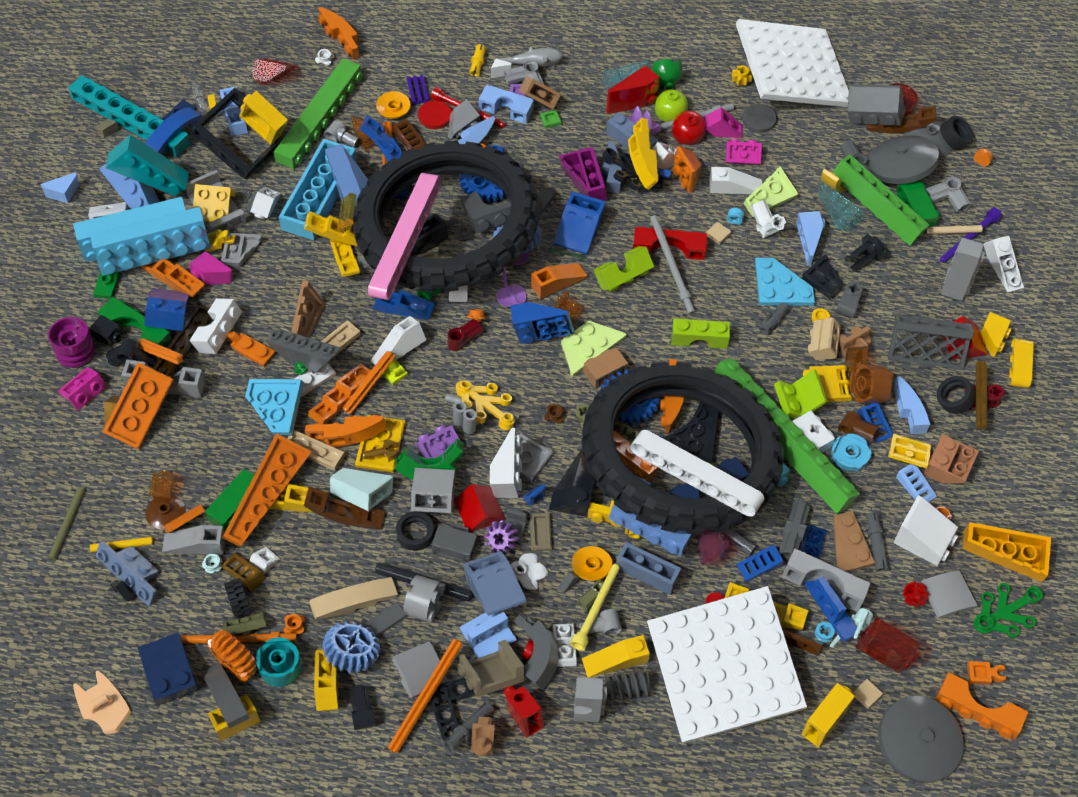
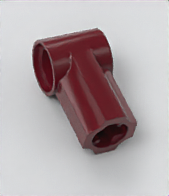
(460, 336)

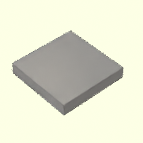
(533, 458)

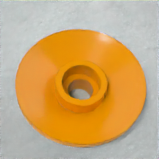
(393, 99)
(591, 556)

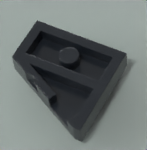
(823, 278)

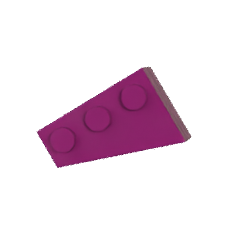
(584, 172)

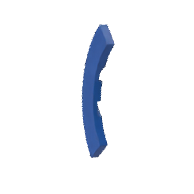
(385, 143)

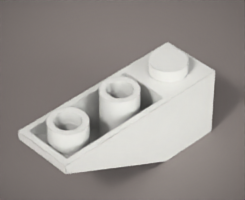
(1004, 262)
(401, 339)

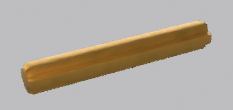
(981, 395)

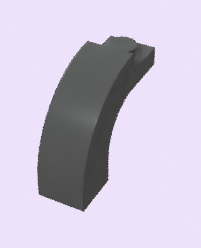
(545, 653)

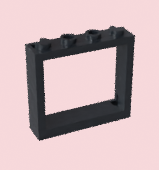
(218, 148)

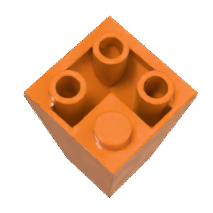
(686, 168)

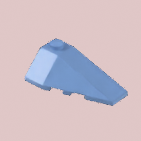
(345, 171)

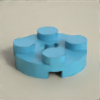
(847, 461)

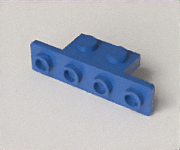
(832, 607)

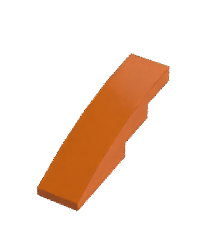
(174, 276)
(337, 397)

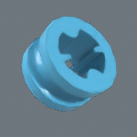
(735, 216)
(822, 637)

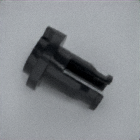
(871, 248)

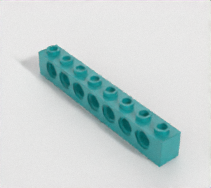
(124, 112)

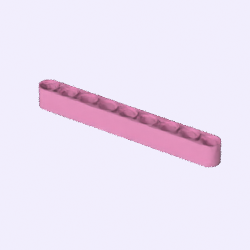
(404, 236)

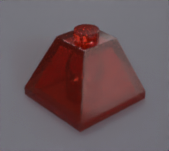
(269, 70)

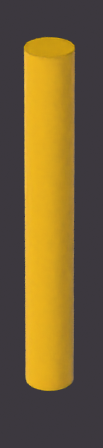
(125, 543)

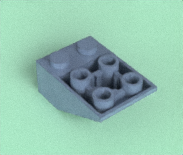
(494, 583)

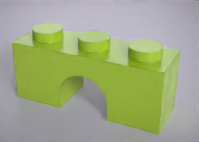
(637, 263)
(687, 330)

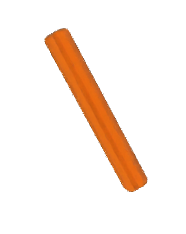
(368, 382)

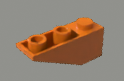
(555, 278)

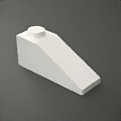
(732, 181)

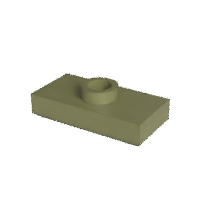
(245, 624)

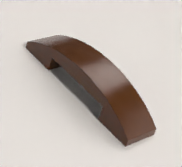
(909, 122)
(341, 511)

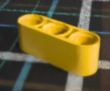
(1021, 363)

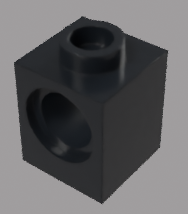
(105, 331)

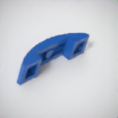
(171, 127)

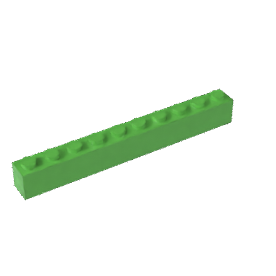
(797, 448)

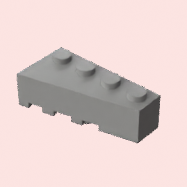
(962, 268)

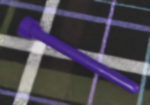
(992, 216)

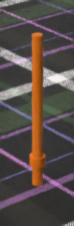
(243, 638)

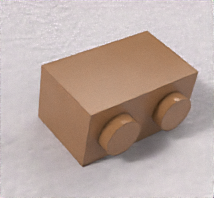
(539, 92)
(604, 366)

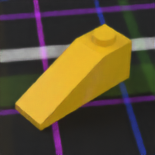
(616, 657)
(325, 683)

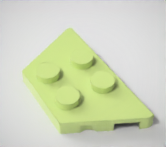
(588, 342)

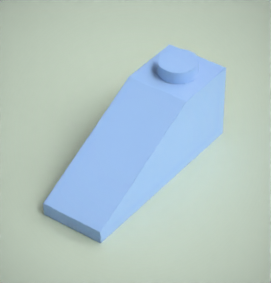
(810, 229)

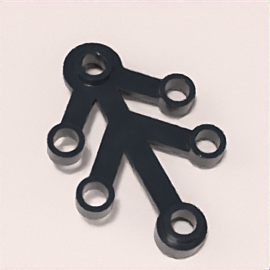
(611, 155)

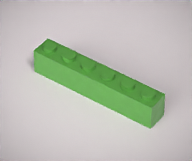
(880, 200)

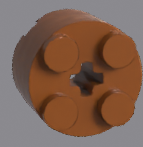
(871, 383)

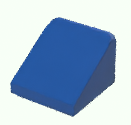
(534, 494)

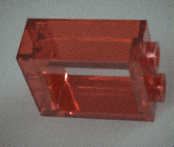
(888, 645)

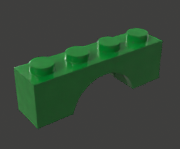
(123, 315)

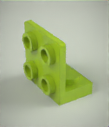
(801, 396)

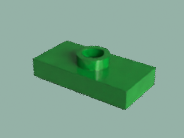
(106, 285)

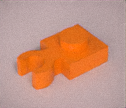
(982, 674)

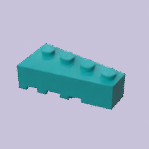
(147, 166)

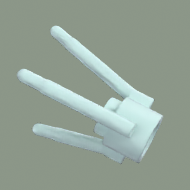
(861, 621)

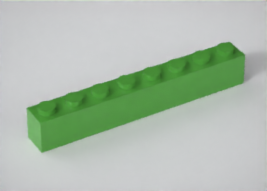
(318, 113)

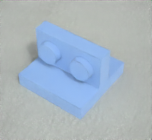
(485, 633)

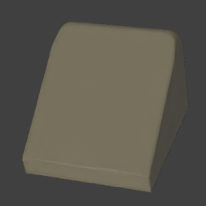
(107, 127)

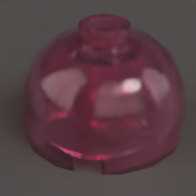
(712, 547)

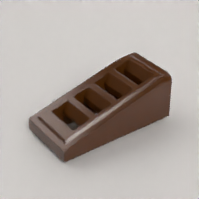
(404, 127)

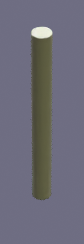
(66, 523)

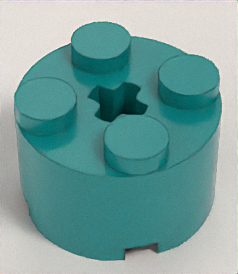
(277, 673)

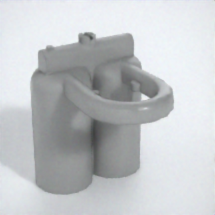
(465, 417)

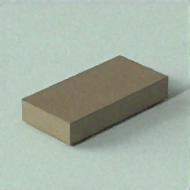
(540, 532)

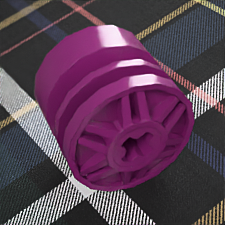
(71, 342)

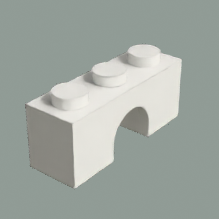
(211, 337)

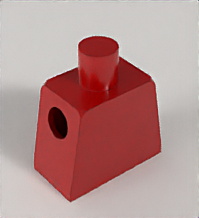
(522, 706)

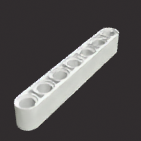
(697, 473)

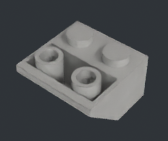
(433, 490)

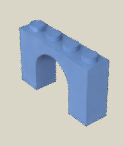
(672, 542)

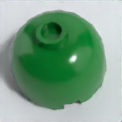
(668, 71)

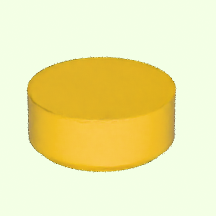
(819, 313)

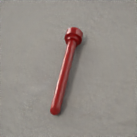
(440, 95)

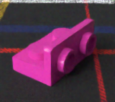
(743, 152)
(83, 388)

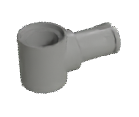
(338, 132)
(606, 623)

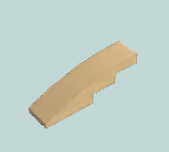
(353, 597)

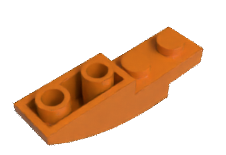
(339, 29)
(671, 407)
(351, 432)

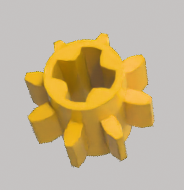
(741, 75)

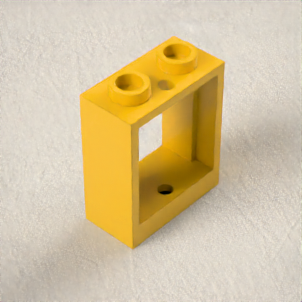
(263, 117)

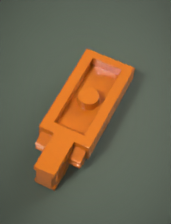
(250, 348)

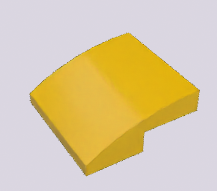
(909, 451)

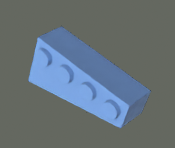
(133, 192)

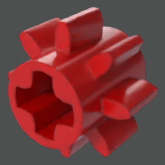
(915, 594)

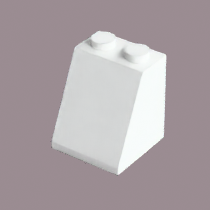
(926, 532)

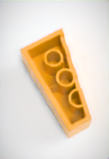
(1010, 548)

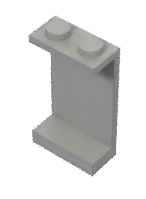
(228, 222)

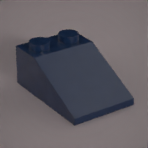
(167, 669)

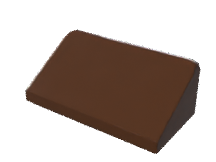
(802, 642)

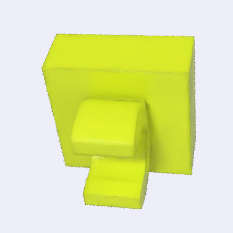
(395, 373)

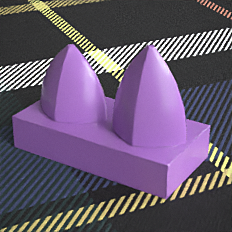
(638, 114)

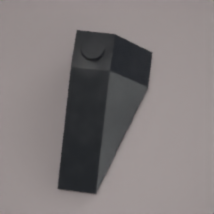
(574, 489)

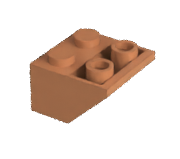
(950, 461)

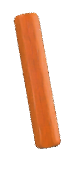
(160, 351)

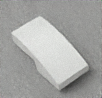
(563, 634)

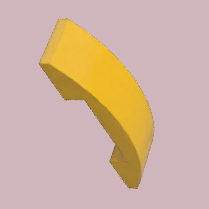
(832, 181)
(344, 258)
(789, 616)

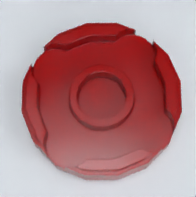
(434, 114)

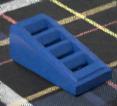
(875, 407)
(770, 551)

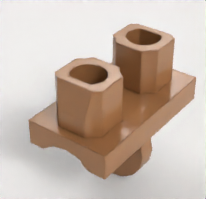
(858, 338)
(483, 736)

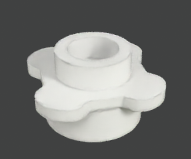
(324, 53)

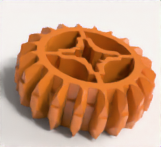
(232, 655)

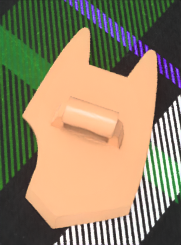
(103, 705)

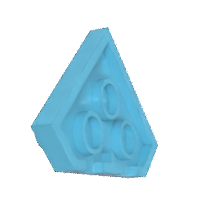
(780, 285)
(276, 402)

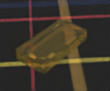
(346, 212)

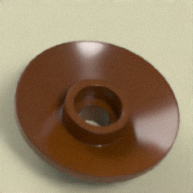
(158, 518)

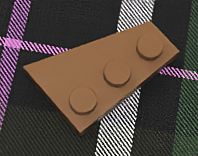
(307, 310)
(850, 545)

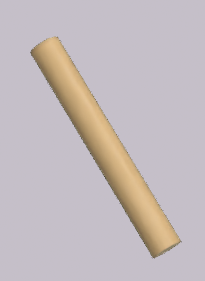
(954, 229)

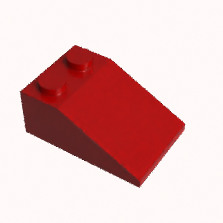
(635, 90)

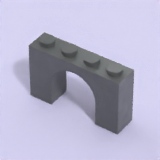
(485, 216)

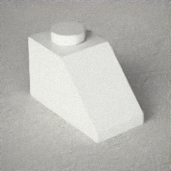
(664, 155)
(264, 202)

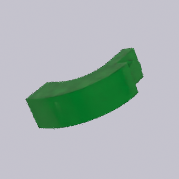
(408, 460)

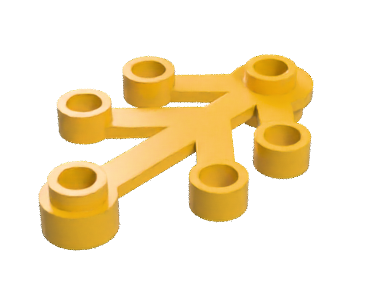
(466, 389)

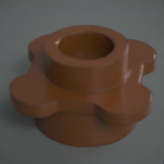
(554, 408)

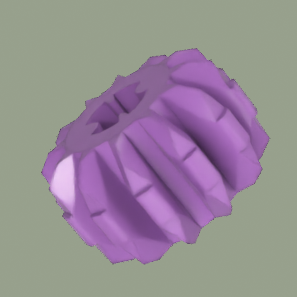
(494, 536)

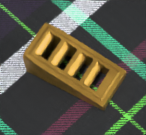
(252, 580)

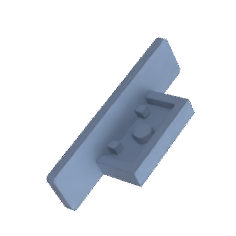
(130, 569)

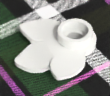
(530, 572)

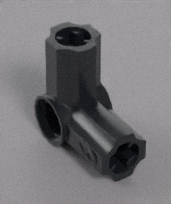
(129, 350)

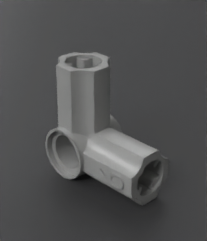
(518, 74)
(952, 190)

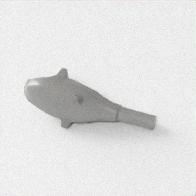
(542, 56)

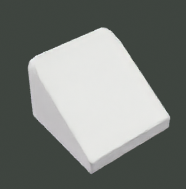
(498, 68)
(460, 295)
(264, 559)

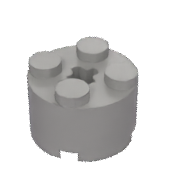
(423, 598)

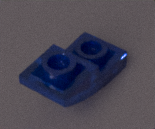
(813, 541)

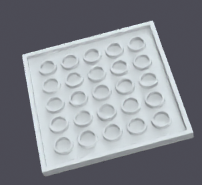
(793, 63)
(726, 665)

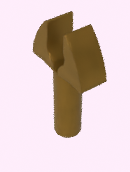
(388, 444)

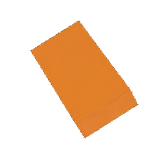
(182, 519)

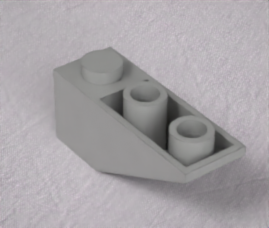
(195, 540)

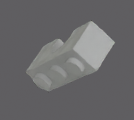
(589, 699)

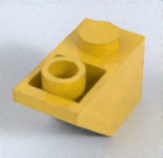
(994, 331)

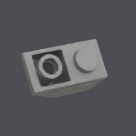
(462, 117)

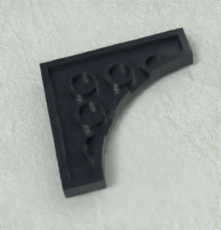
(698, 434)

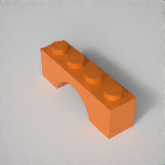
(1006, 719)

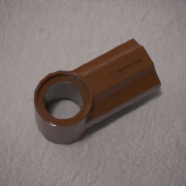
(853, 424)

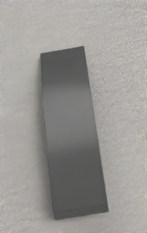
(225, 695)

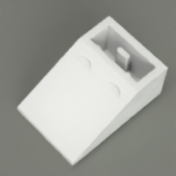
(506, 467)

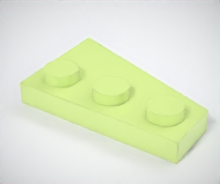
(775, 190)

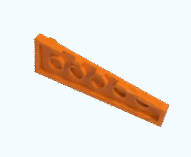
(270, 479)

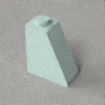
(361, 487)

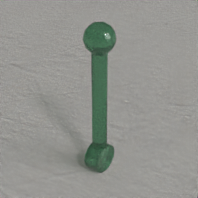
(553, 250)

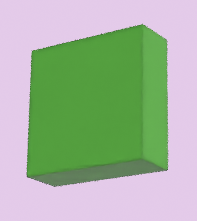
(550, 119)

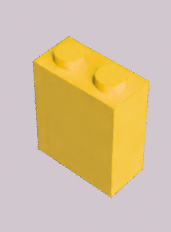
(828, 714)

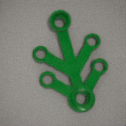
(1006, 612)

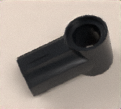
(362, 711)

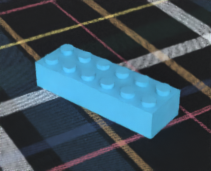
(313, 193)
(85, 228)
(150, 241)

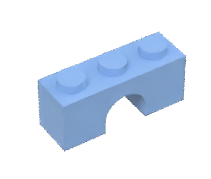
(494, 98)

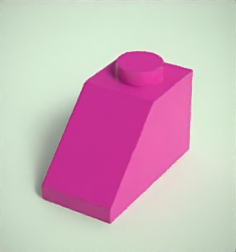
(723, 124)
(210, 270)

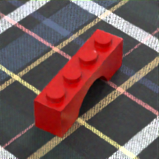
(690, 243)

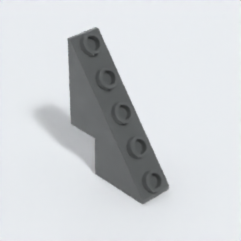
(297, 348)

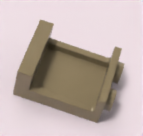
(493, 670)

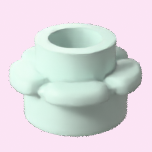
(212, 558)

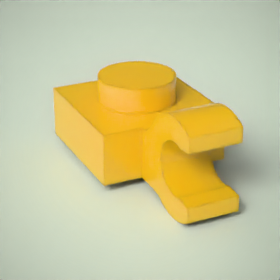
(217, 239)

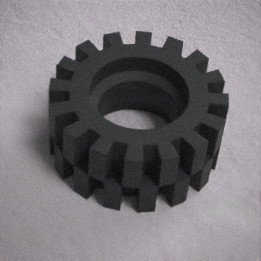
(237, 598)

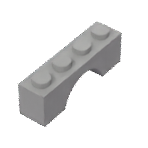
(186, 382)
(807, 568)

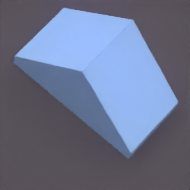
(61, 188)

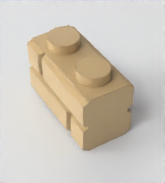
(824, 339)

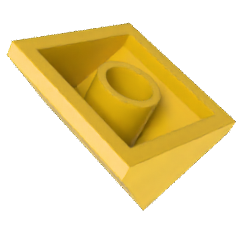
(221, 726)

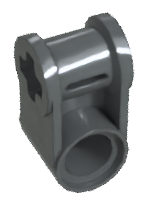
(849, 301)

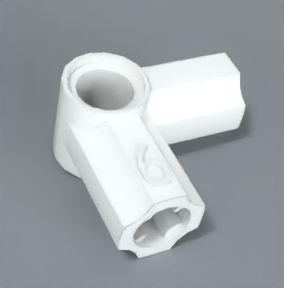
(766, 222)

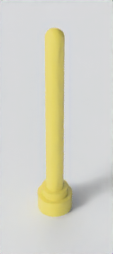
(580, 640)

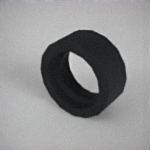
(959, 125)
(949, 385)
(415, 545)

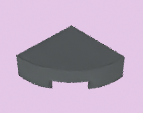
(571, 579)

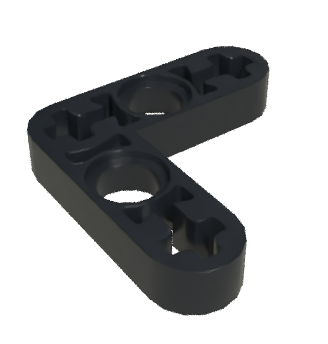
(449, 697)

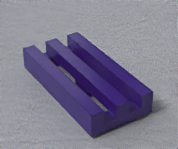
(415, 79)

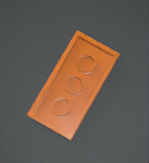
(138, 405)

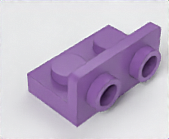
(436, 444)

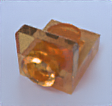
(162, 485)

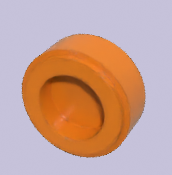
(983, 157)

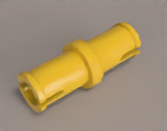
(477, 60)

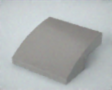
(949, 594)
(417, 667)

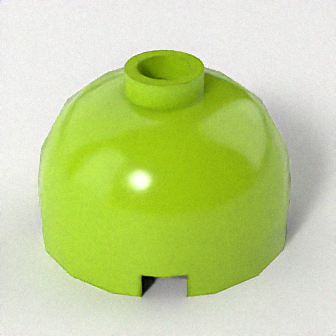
(670, 104)

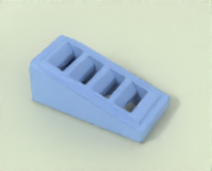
(921, 481)

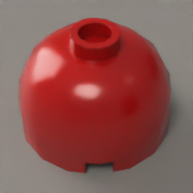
(688, 128)

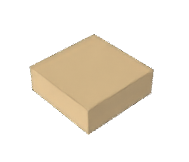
(718, 233)
(867, 694)

